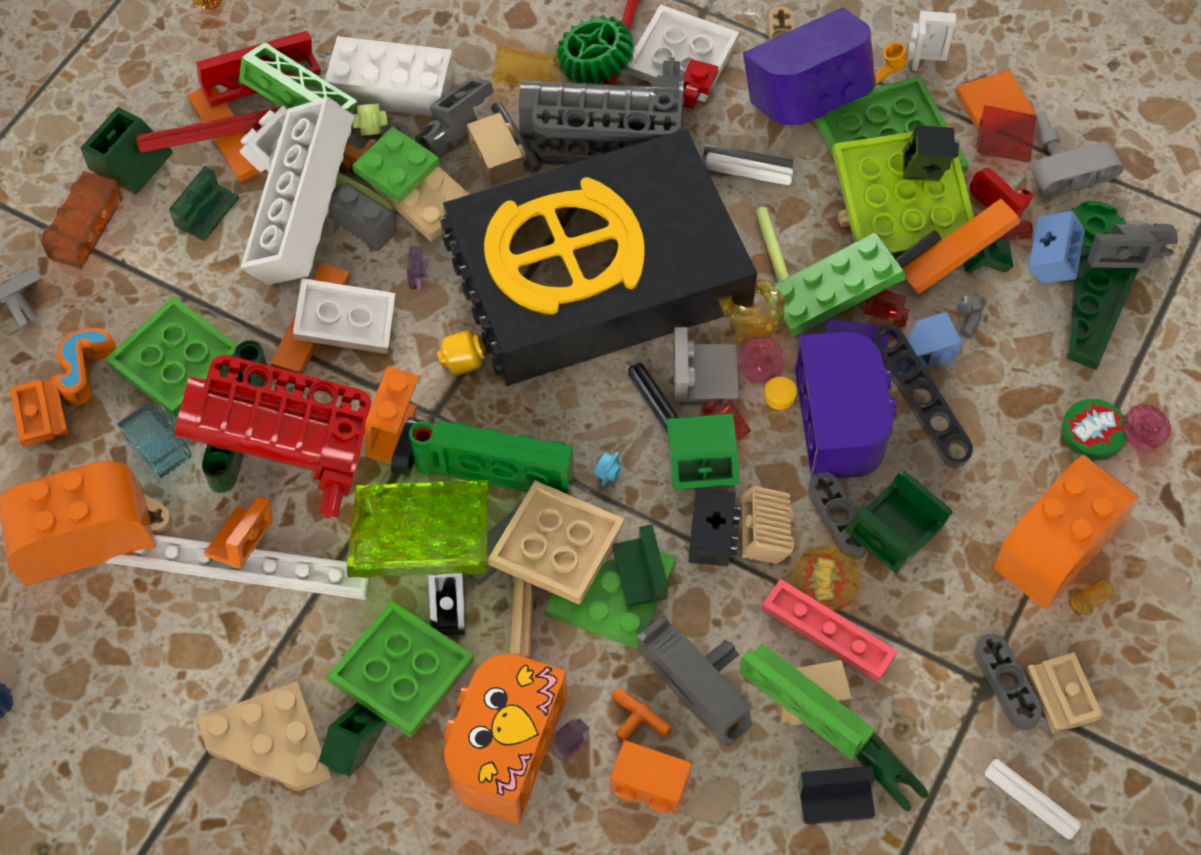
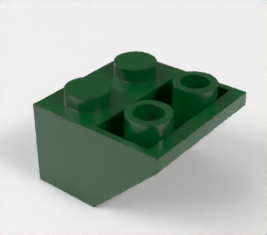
(115, 153)

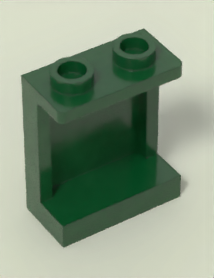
(899, 521)

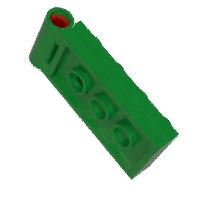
(491, 455)

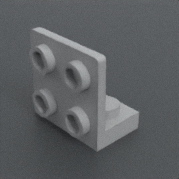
(704, 370)

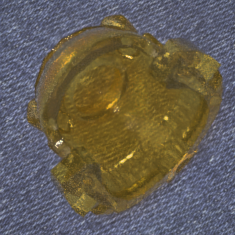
(757, 318)

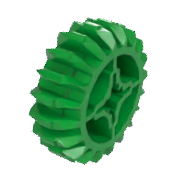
(595, 50)

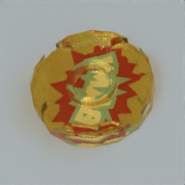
(827, 576)

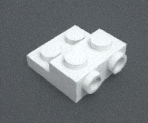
(261, 145)

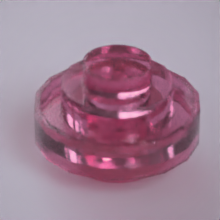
(760, 358)
(1146, 427)

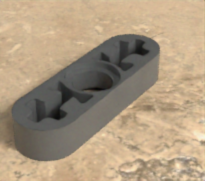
(838, 501)
(1028, 699)

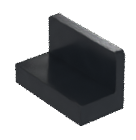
(837, 795)

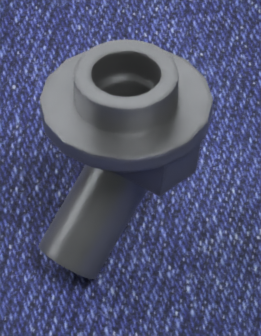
(971, 306)

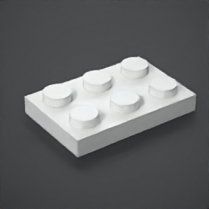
(344, 316)

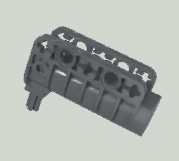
(598, 114)

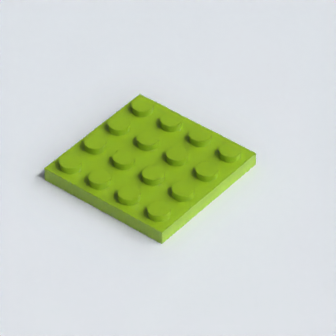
(897, 207)

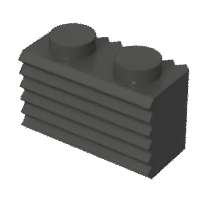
(362, 216)

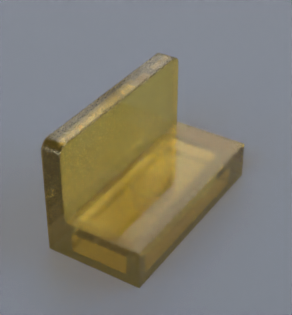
(521, 63)

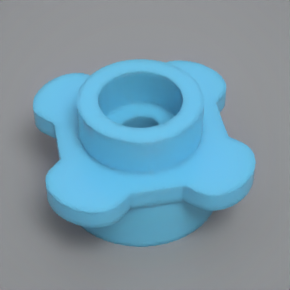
(608, 468)

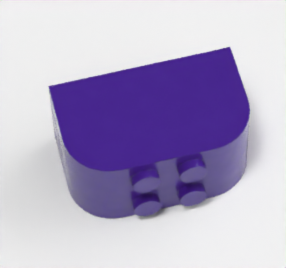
(812, 69)
(843, 403)

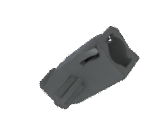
(697, 678)

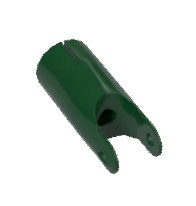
(889, 770)

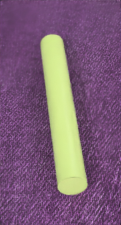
(772, 244)

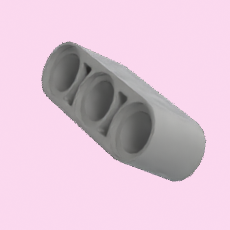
(1077, 169)

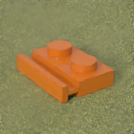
(38, 411)

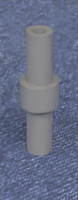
(1049, 136)

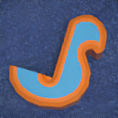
(73, 358)

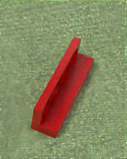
(225, 68)

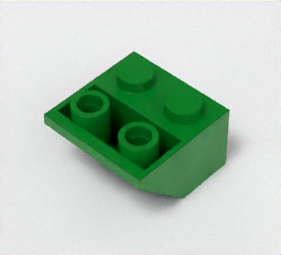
(703, 451)

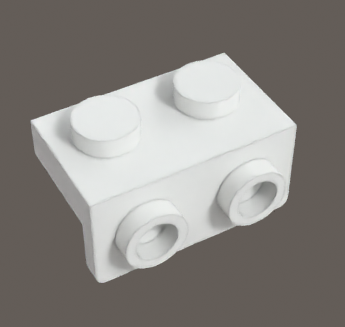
(931, 37)

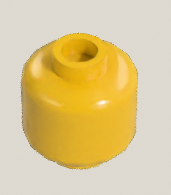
(462, 352)

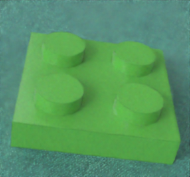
(396, 164)

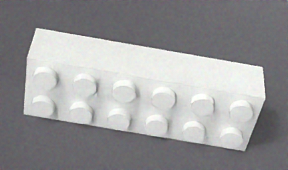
(297, 192)

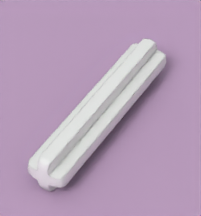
(749, 168)
(1032, 799)

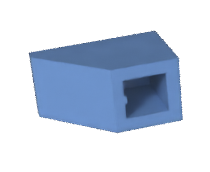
(934, 342)

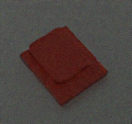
(1006, 133)

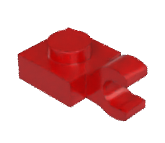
(698, 79)

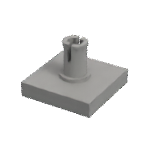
(12, 295)

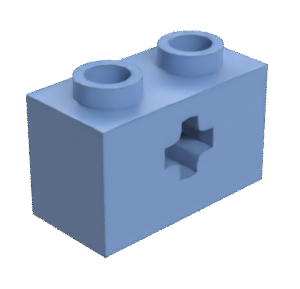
(1056, 247)

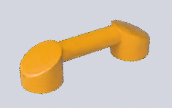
(895, 58)

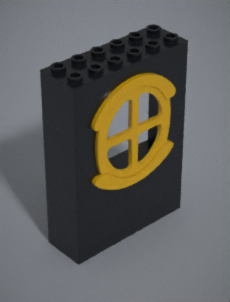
(668, 272)

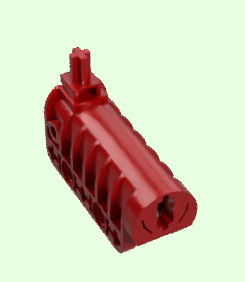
(278, 423)

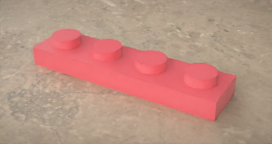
(829, 630)

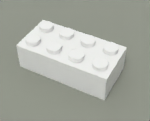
(391, 74)

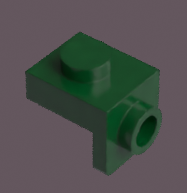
(994, 256)

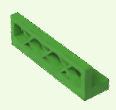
(286, 90)
(806, 700)

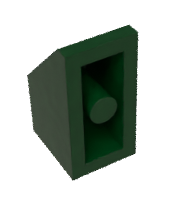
(351, 739)

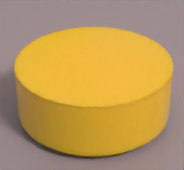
(780, 393)

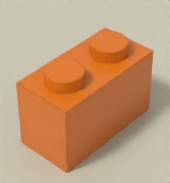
(650, 777)

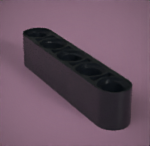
(923, 411)

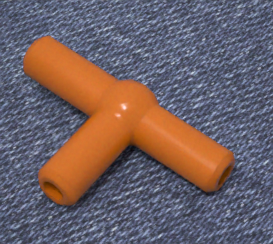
(640, 713)

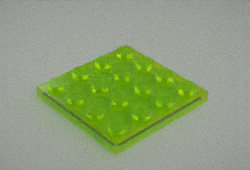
(419, 529)

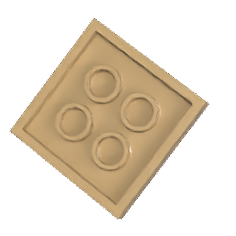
(556, 542)

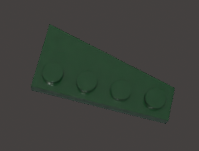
(1095, 309)

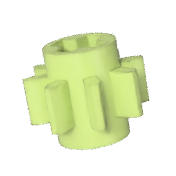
(369, 119)

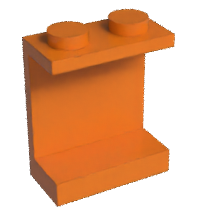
(389, 413)

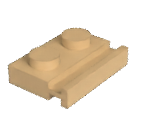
(1064, 693)

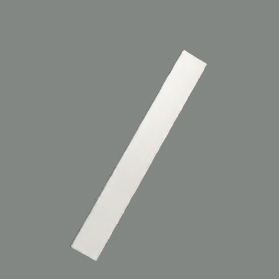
(261, 567)

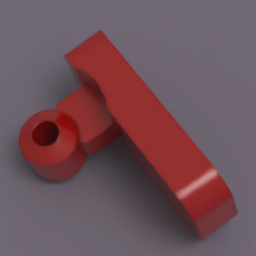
(990, 188)

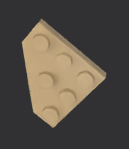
(268, 737)

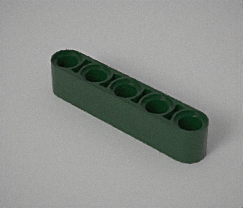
(222, 459)

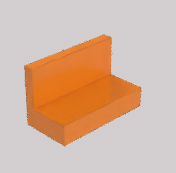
(241, 533)

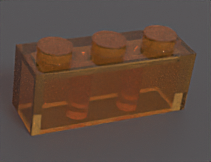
(81, 220)

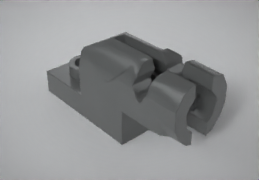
(452, 115)
(1132, 245)

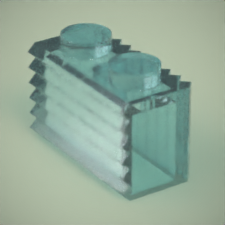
(153, 438)

